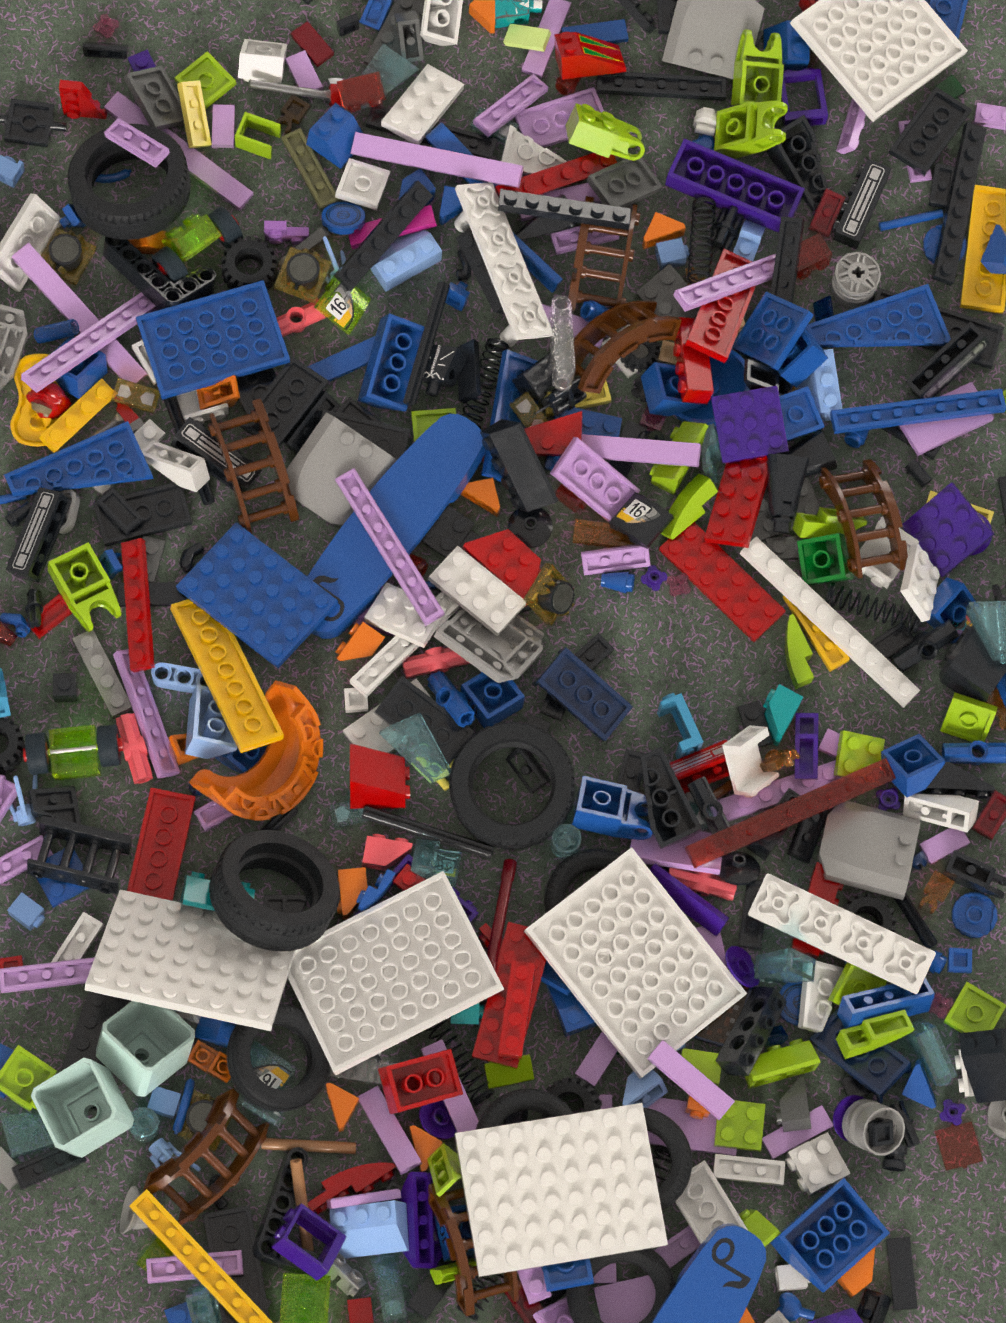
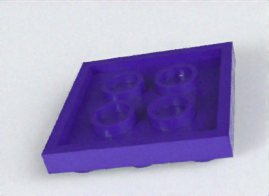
(749, 424)
(948, 529)

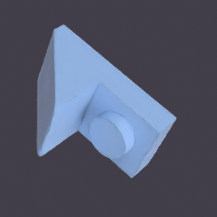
(749, 240)

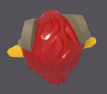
(49, 402)

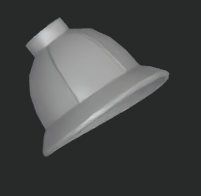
(129, 1219)

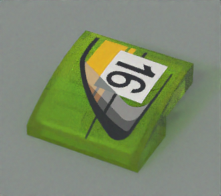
(342, 306)

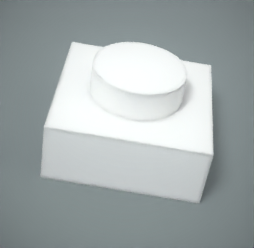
(355, 701)

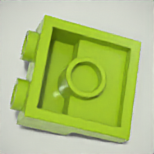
(21, 1075)

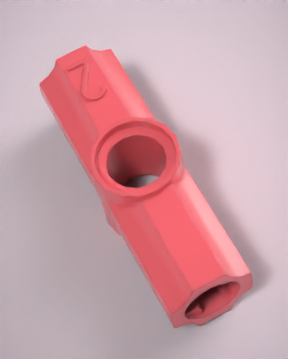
(308, 315)
(432, 661)
(134, 748)
(705, 883)

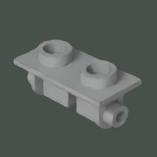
(350, 1280)

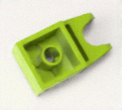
(759, 68)
(749, 128)
(602, 133)
(84, 592)

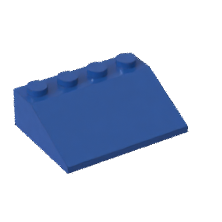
(830, 1236)

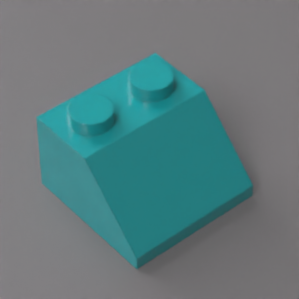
(780, 709)

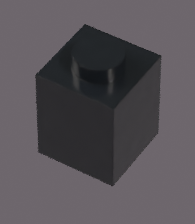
(65, 687)

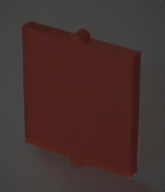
(958, 1146)

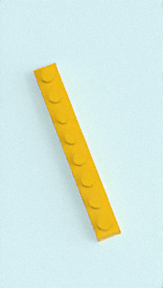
(197, 1260)

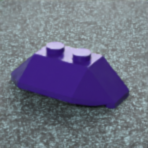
(422, 1230)

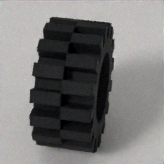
(643, 363)

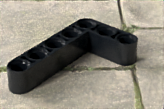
(152, 281)
(275, 1214)

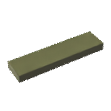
(310, 168)

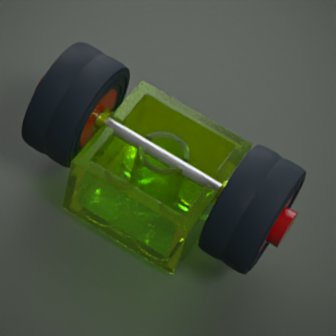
(191, 238)
(73, 751)

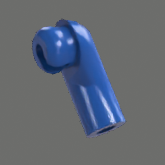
(21, 625)

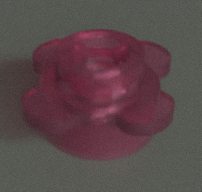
(106, 31)
(674, 589)
(944, 1009)

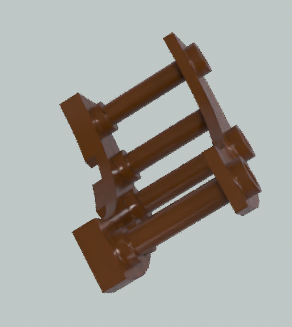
(585, 247)
(643, 327)
(274, 460)
(886, 506)
(198, 1146)
(457, 1248)

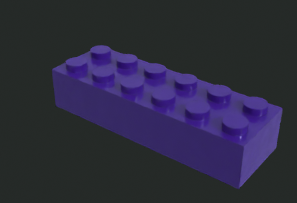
(729, 183)

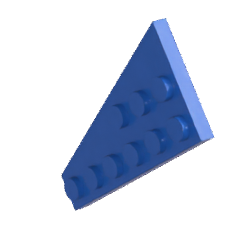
(894, 321)
(96, 461)

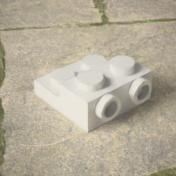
(817, 1164)

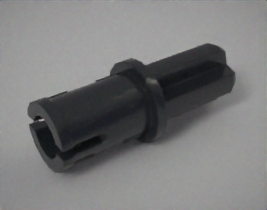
(34, 607)
(910, 1136)

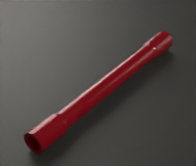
(507, 878)

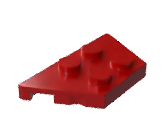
(506, 559)

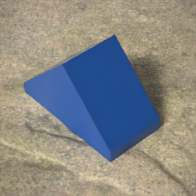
(450, 205)
(918, 1086)

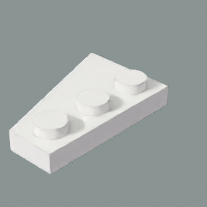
(525, 152)
(814, 997)

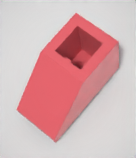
(383, 852)

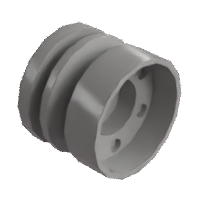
(849, 289)
(856, 1126)

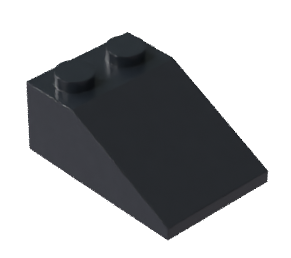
(985, 1063)

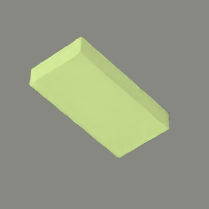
(527, 37)

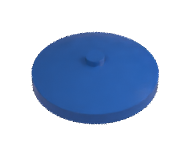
(726, 379)

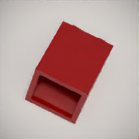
(377, 779)

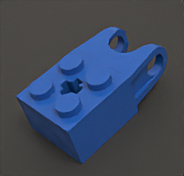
(610, 809)

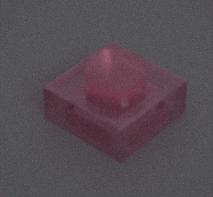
(652, 421)

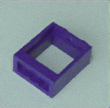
(813, 116)
(317, 1227)

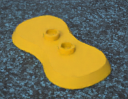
(25, 423)

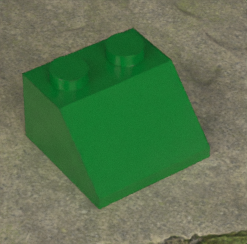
(824, 559)

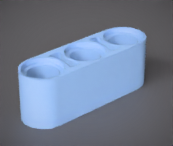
(174, 673)

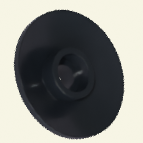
(535, 535)
(739, 868)

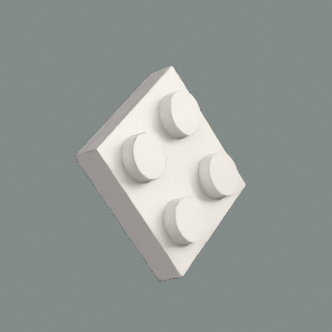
(362, 184)

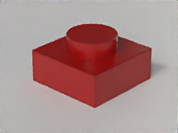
(407, 878)

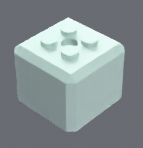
(145, 1030)
(66, 1101)

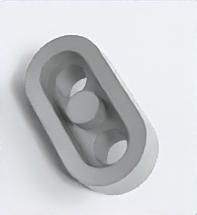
(71, 515)

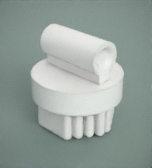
(705, 121)

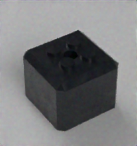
(970, 668)

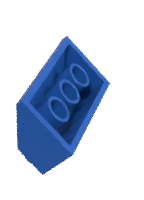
(391, 363)

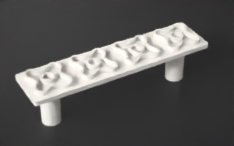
(503, 262)
(841, 933)

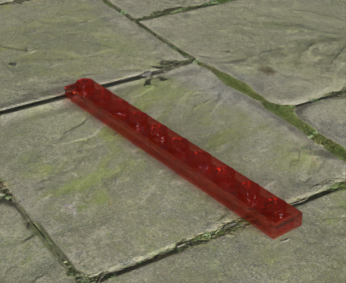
(790, 813)

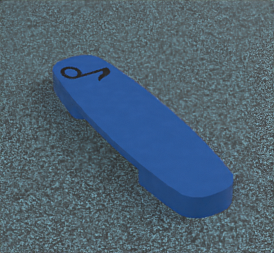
(411, 500)
(716, 1279)

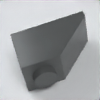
(409, 36)
(794, 1108)

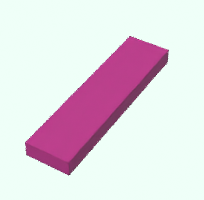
(422, 221)

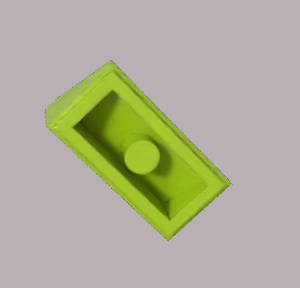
(503, 1076)
(446, 1272)

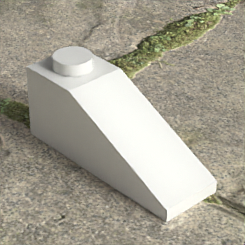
(177, 465)
(943, 810)

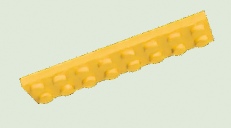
(228, 677)

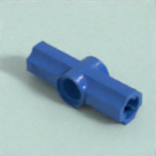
(451, 699)
(962, 753)

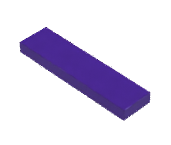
(690, 902)

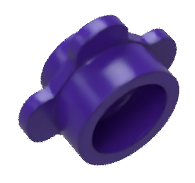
(653, 584)
(892, 794)
(954, 1118)

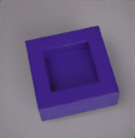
(141, 61)

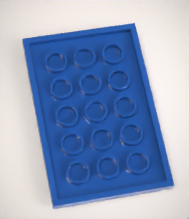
(212, 339)
(257, 595)

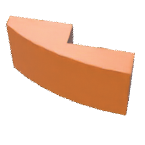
(209, 1061)

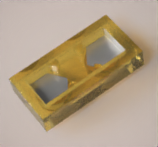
(135, 395)
(525, 408)

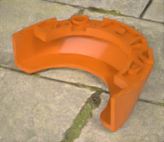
(284, 770)

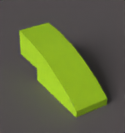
(688, 505)
(821, 524)
(797, 654)
(874, 1033)

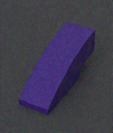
(807, 745)

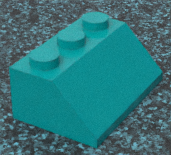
(196, 891)

